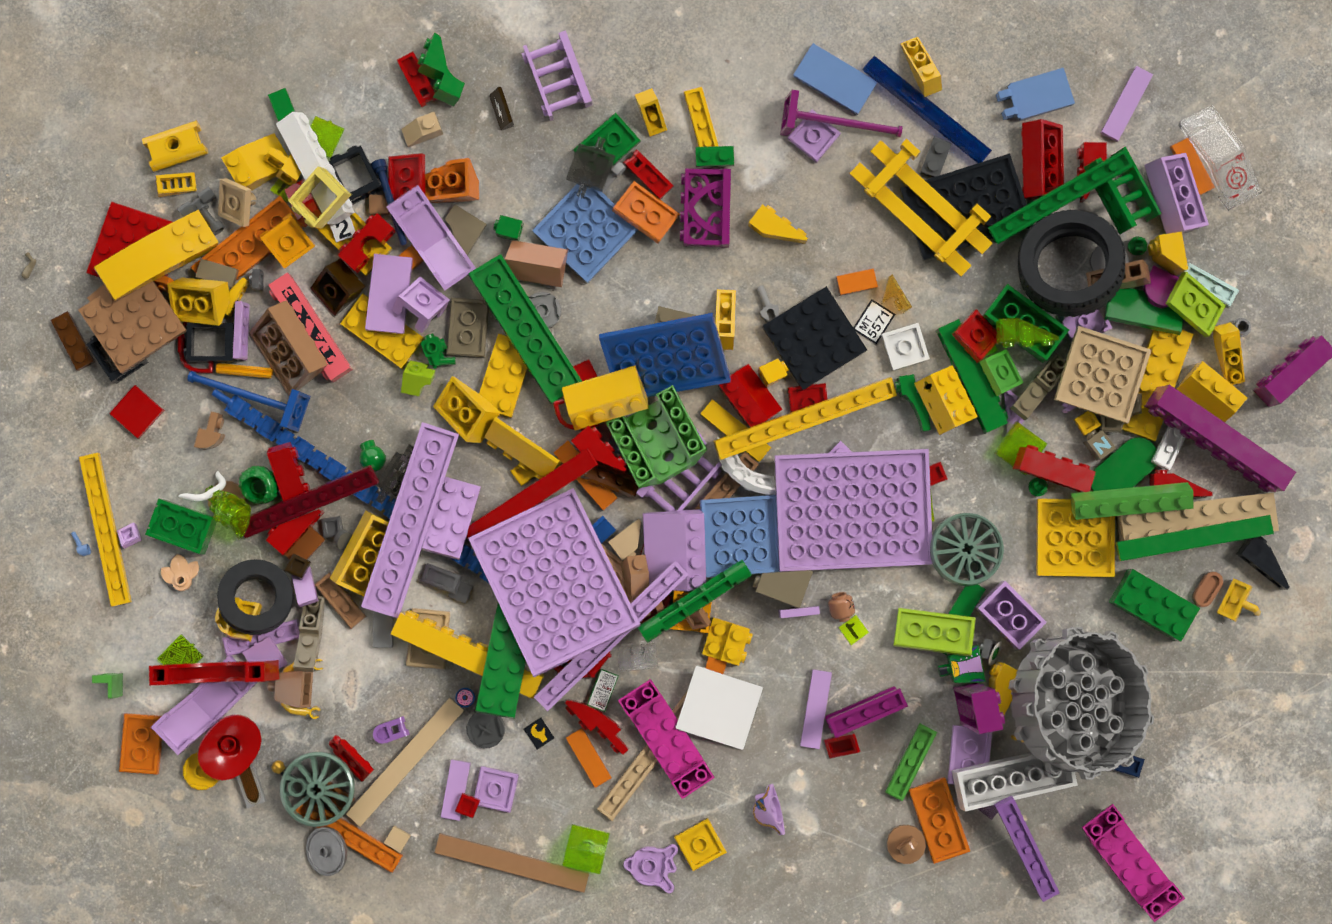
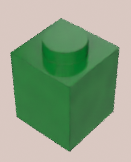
(508, 228)

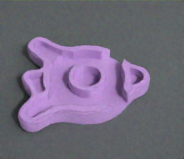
(652, 865)

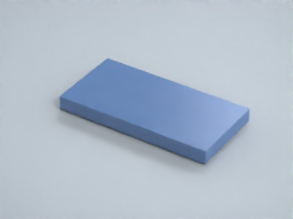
(835, 79)

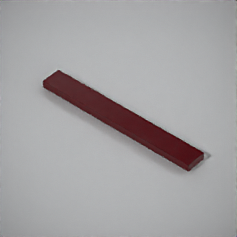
(311, 500)

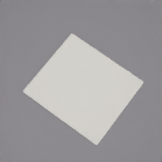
(719, 707)

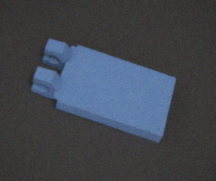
(1037, 95)

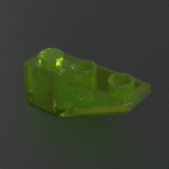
(1021, 332)

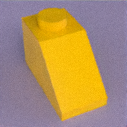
(651, 112)
(773, 372)

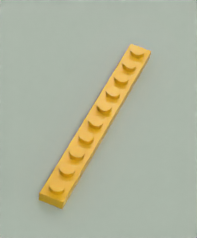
(805, 418)

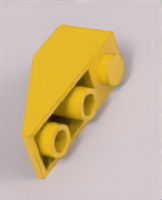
(922, 67)
(770, 225)
(1229, 352)

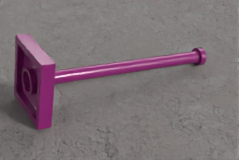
(791, 114)

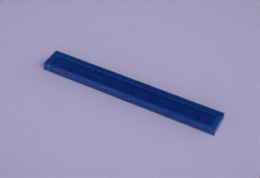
(926, 110)

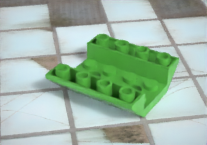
(646, 448)

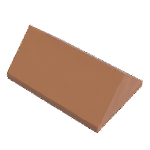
(537, 263)

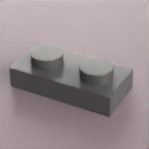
(936, 157)

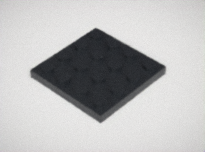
(814, 338)

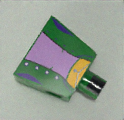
(964, 668)

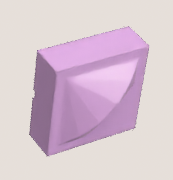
(129, 535)

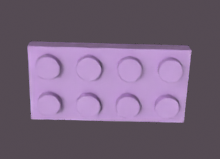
(451, 518)

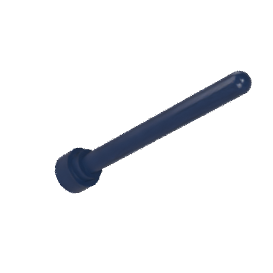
(379, 167)

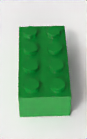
(1011, 305)
(1154, 605)

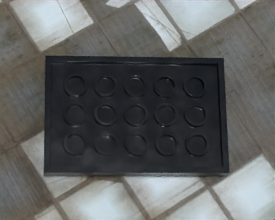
(987, 183)

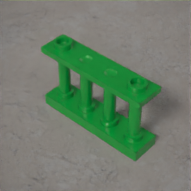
(1116, 204)

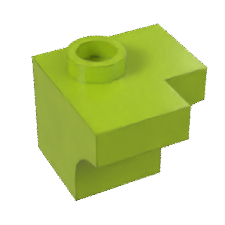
(416, 377)

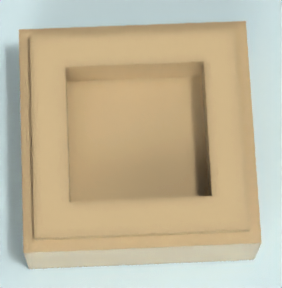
(397, 839)

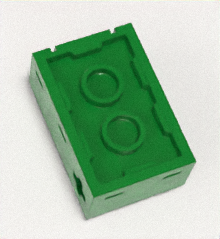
(181, 526)

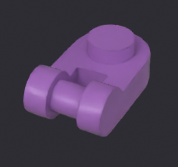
(383, 733)

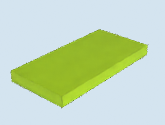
(934, 632)

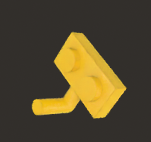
(1236, 600)

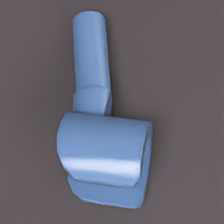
(81, 549)

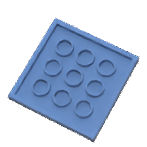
(587, 231)
(741, 531)

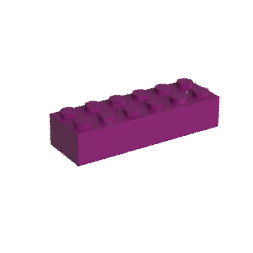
(979, 708)

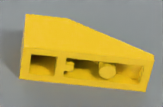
(726, 317)

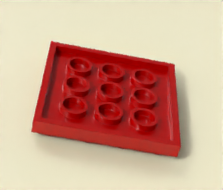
(121, 229)

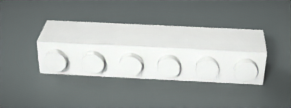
(308, 156)

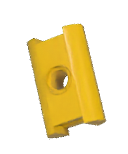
(161, 146)

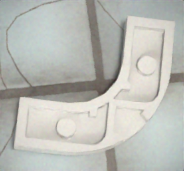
(748, 479)

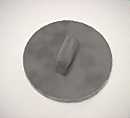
(326, 851)

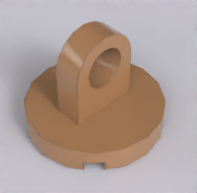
(906, 844)

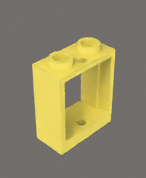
(306, 188)

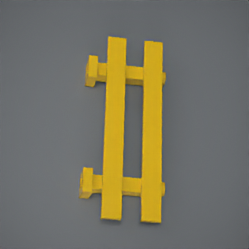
(964, 227)

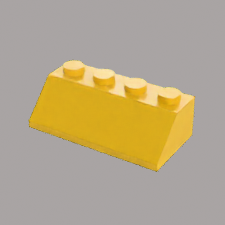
(605, 397)
(520, 448)

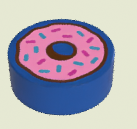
(465, 697)

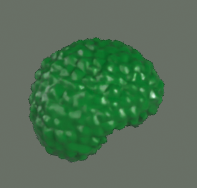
(258, 484)

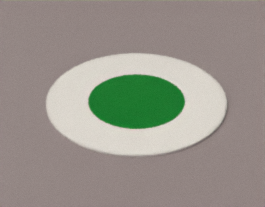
(995, 653)

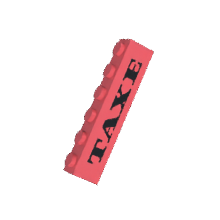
(287, 289)

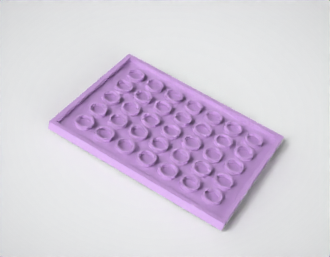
(853, 509)
(554, 582)

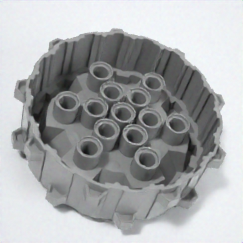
(1120, 702)

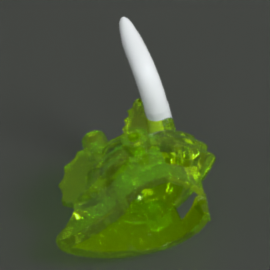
(227, 507)

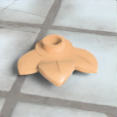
(180, 569)

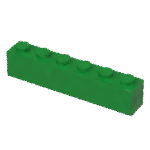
(973, 380)

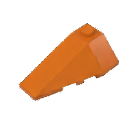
(452, 182)

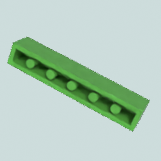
(1132, 500)

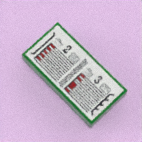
(603, 690)

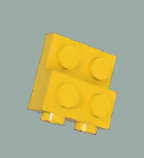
(727, 641)

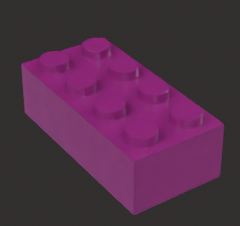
(1294, 371)

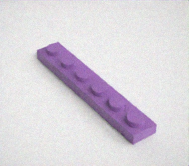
(1026, 848)

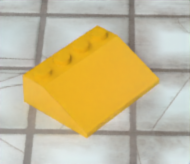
(360, 554)

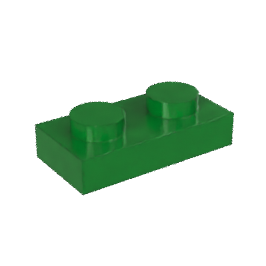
(715, 156)

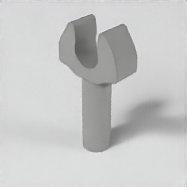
(615, 172)
(766, 304)

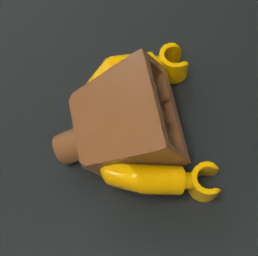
(294, 690)

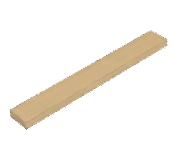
(405, 762)
(632, 777)

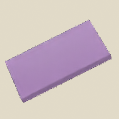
(388, 280)

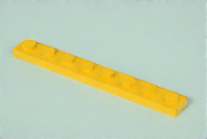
(105, 529)

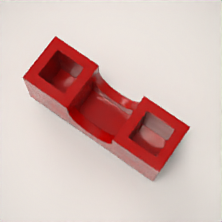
(376, 229)

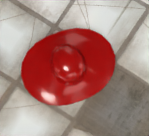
(229, 747)

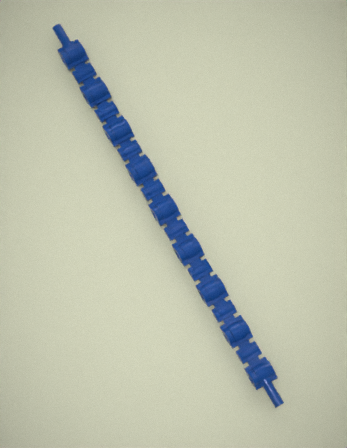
(330, 468)

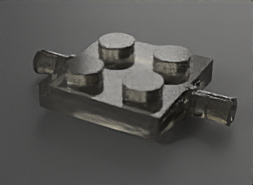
(590, 167)
(393, 475)

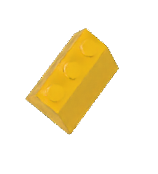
(199, 300)
(1211, 391)

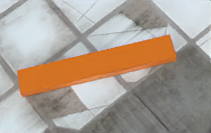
(358, 839)

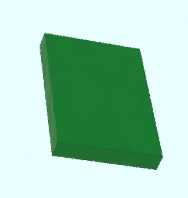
(617, 136)

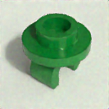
(1137, 246)
(1037, 487)

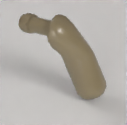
(28, 269)

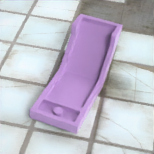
(431, 237)
(199, 711)

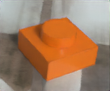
(162, 283)

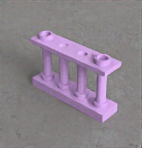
(574, 79)
(649, 490)

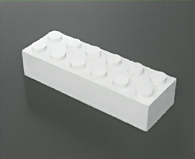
(1015, 776)

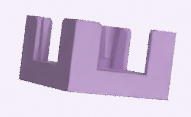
(422, 301)
(1092, 321)

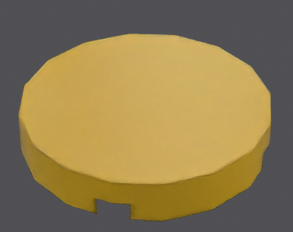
(195, 775)

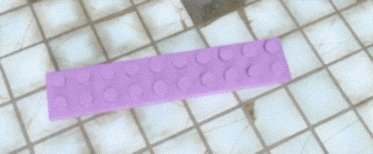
(410, 520)

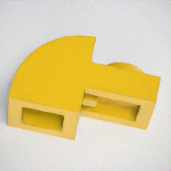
(287, 167)

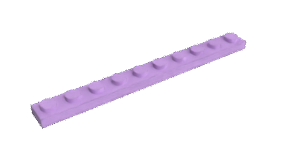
(585, 662)

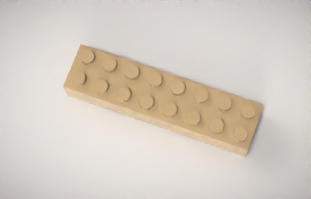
(1204, 514)

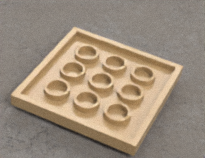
(1102, 374)

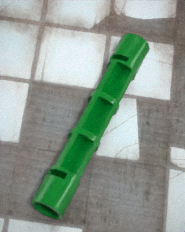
(694, 601)

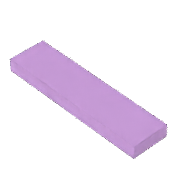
(1126, 103)
(285, 632)
(815, 709)

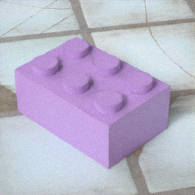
(1010, 615)

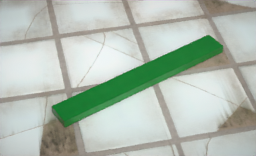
(1061, 196)
(1194, 538)

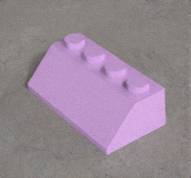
(1176, 194)

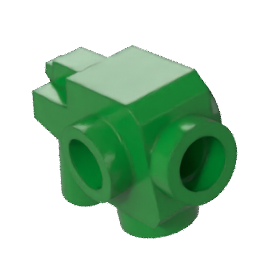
(433, 350)

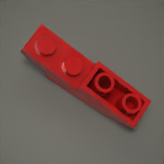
(592, 717)

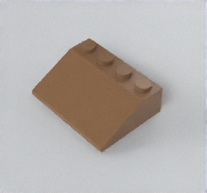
(287, 347)

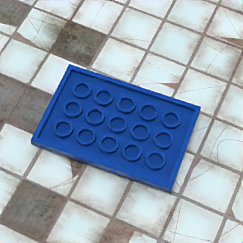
(669, 353)

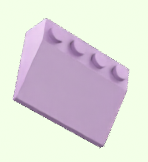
(677, 538)

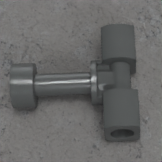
(201, 204)

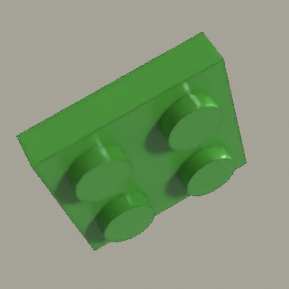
(1001, 372)

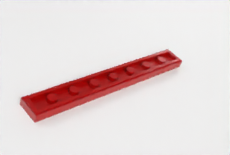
(536, 492)

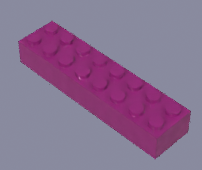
(1219, 439)

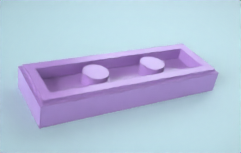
(241, 331)
(455, 787)

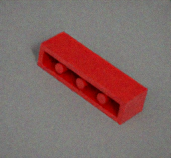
(1053, 469)

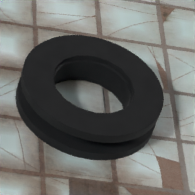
(247, 571)

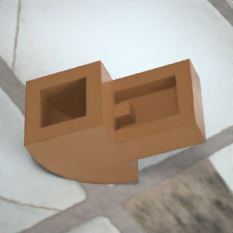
(210, 437)

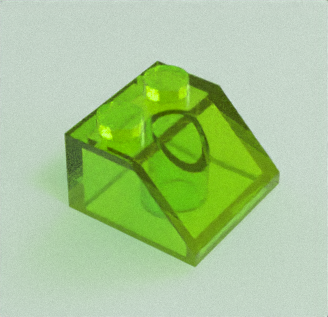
(586, 849)

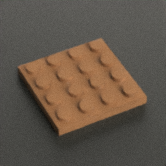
(132, 324)

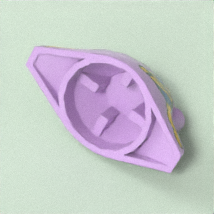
(768, 810)

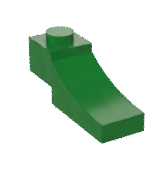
(907, 389)

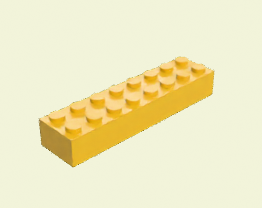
(453, 647)

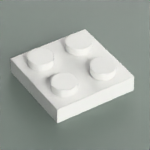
(905, 346)

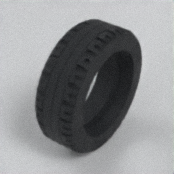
(1062, 225)

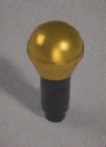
(279, 768)

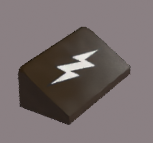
(501, 109)

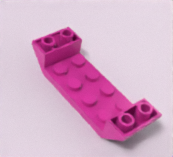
(669, 745)
(1132, 863)

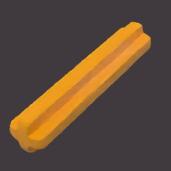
(241, 370)

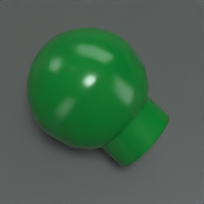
(372, 455)

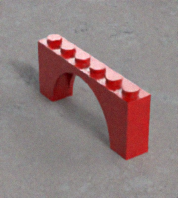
(214, 672)

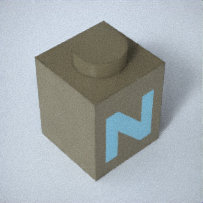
(1098, 444)

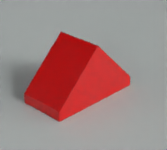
(842, 745)

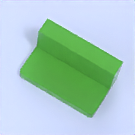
(114, 681)

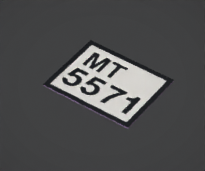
(874, 321)

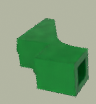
(434, 65)

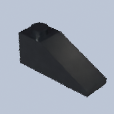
(1261, 558)

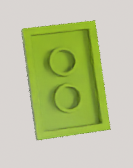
(1195, 304)

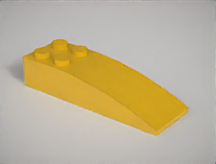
(156, 255)

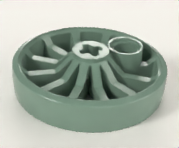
(971, 556)
(322, 784)

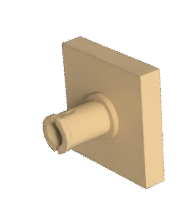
(235, 202)

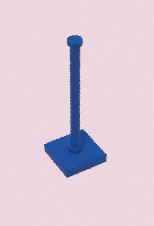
(293, 410)

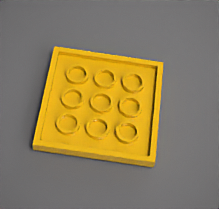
(1073, 545)

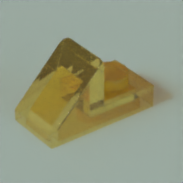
(893, 290)

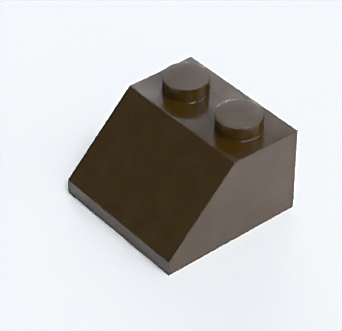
(337, 286)

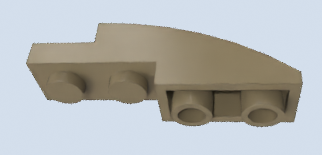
(1039, 387)
(309, 636)

